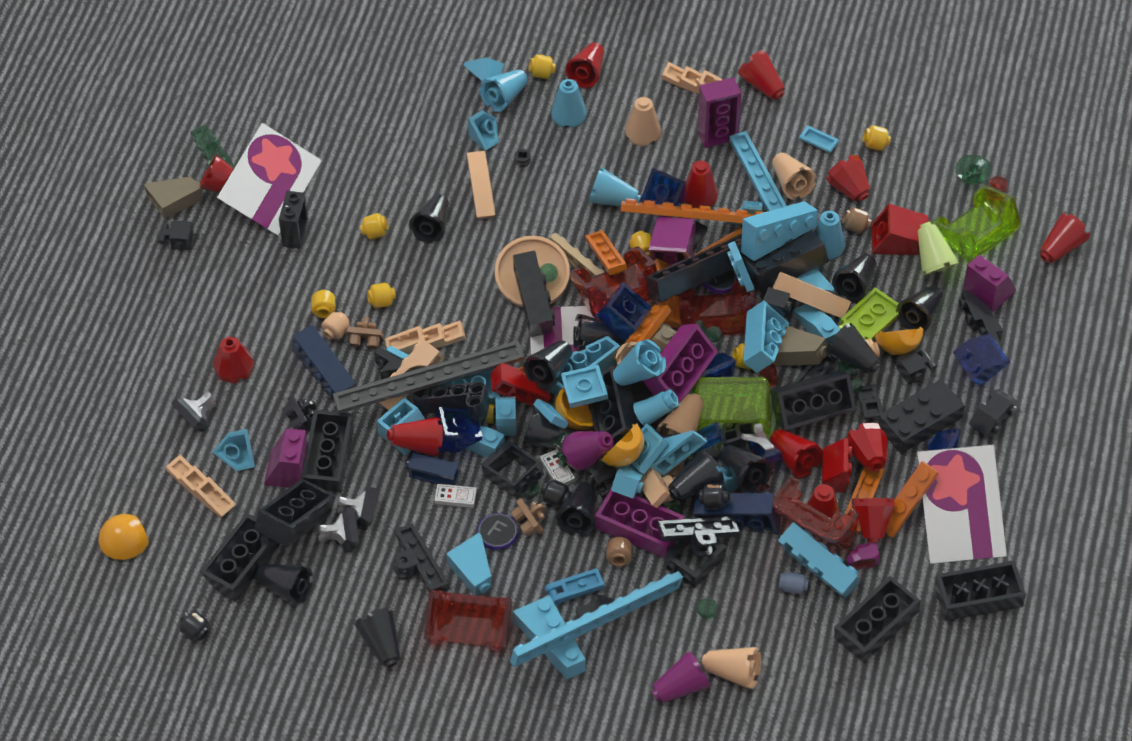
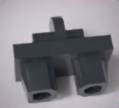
(302, 411)

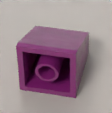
(672, 239)
(988, 283)
(287, 459)

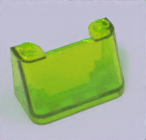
(982, 226)
(734, 401)

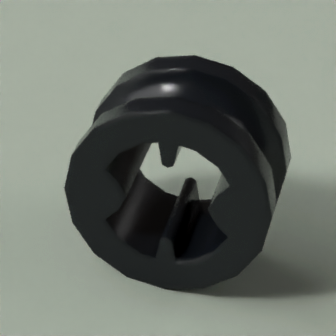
(521, 162)

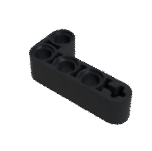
(461, 396)

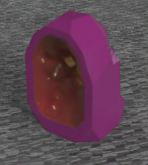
(864, 556)

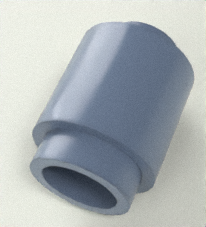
(793, 583)

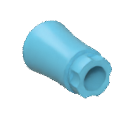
(655, 407)

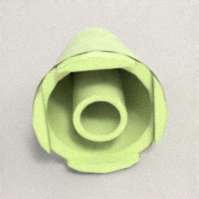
(934, 250)

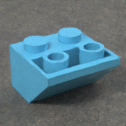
(402, 412)

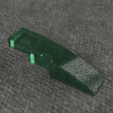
(209, 145)

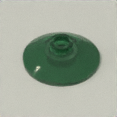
(973, 169)

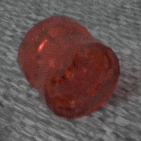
(999, 183)
(772, 371)

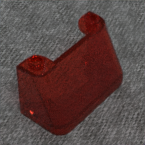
(599, 288)
(717, 310)
(836, 531)
(467, 619)

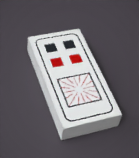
(555, 471)
(455, 495)

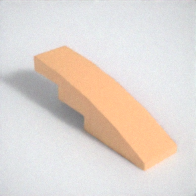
(688, 77)
(480, 184)
(812, 295)
(434, 335)
(200, 486)
(654, 487)

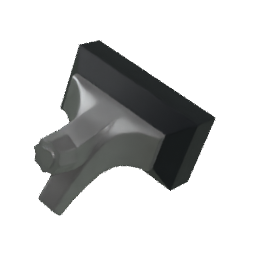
(195, 410)
(363, 505)
(343, 530)

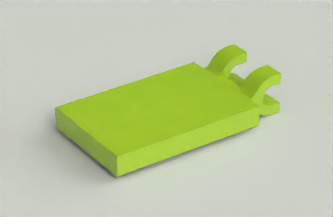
(872, 314)

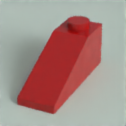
(512, 382)

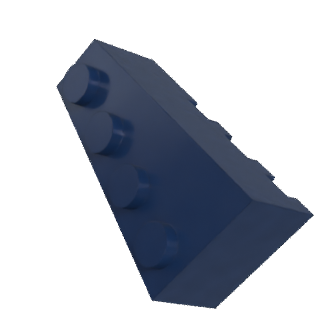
(321, 361)
(748, 509)

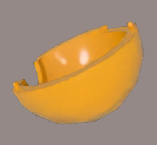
(899, 341)
(578, 417)
(627, 449)
(122, 537)

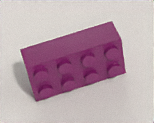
(718, 111)
(686, 359)
(635, 521)

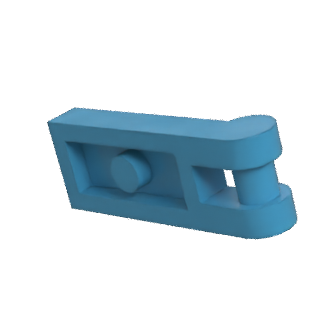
(575, 586)

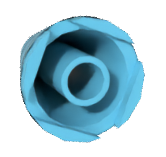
(502, 89)
(568, 105)
(611, 190)
(831, 234)
(640, 364)

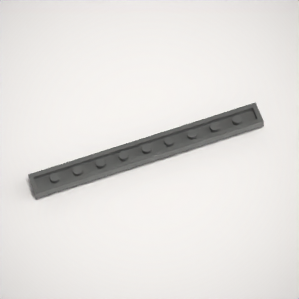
(427, 377)

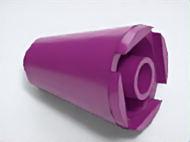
(586, 448)
(680, 680)

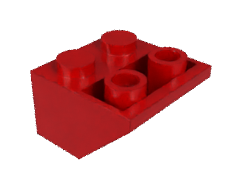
(837, 465)

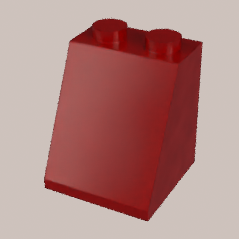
(896, 231)

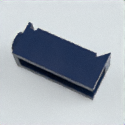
(433, 469)

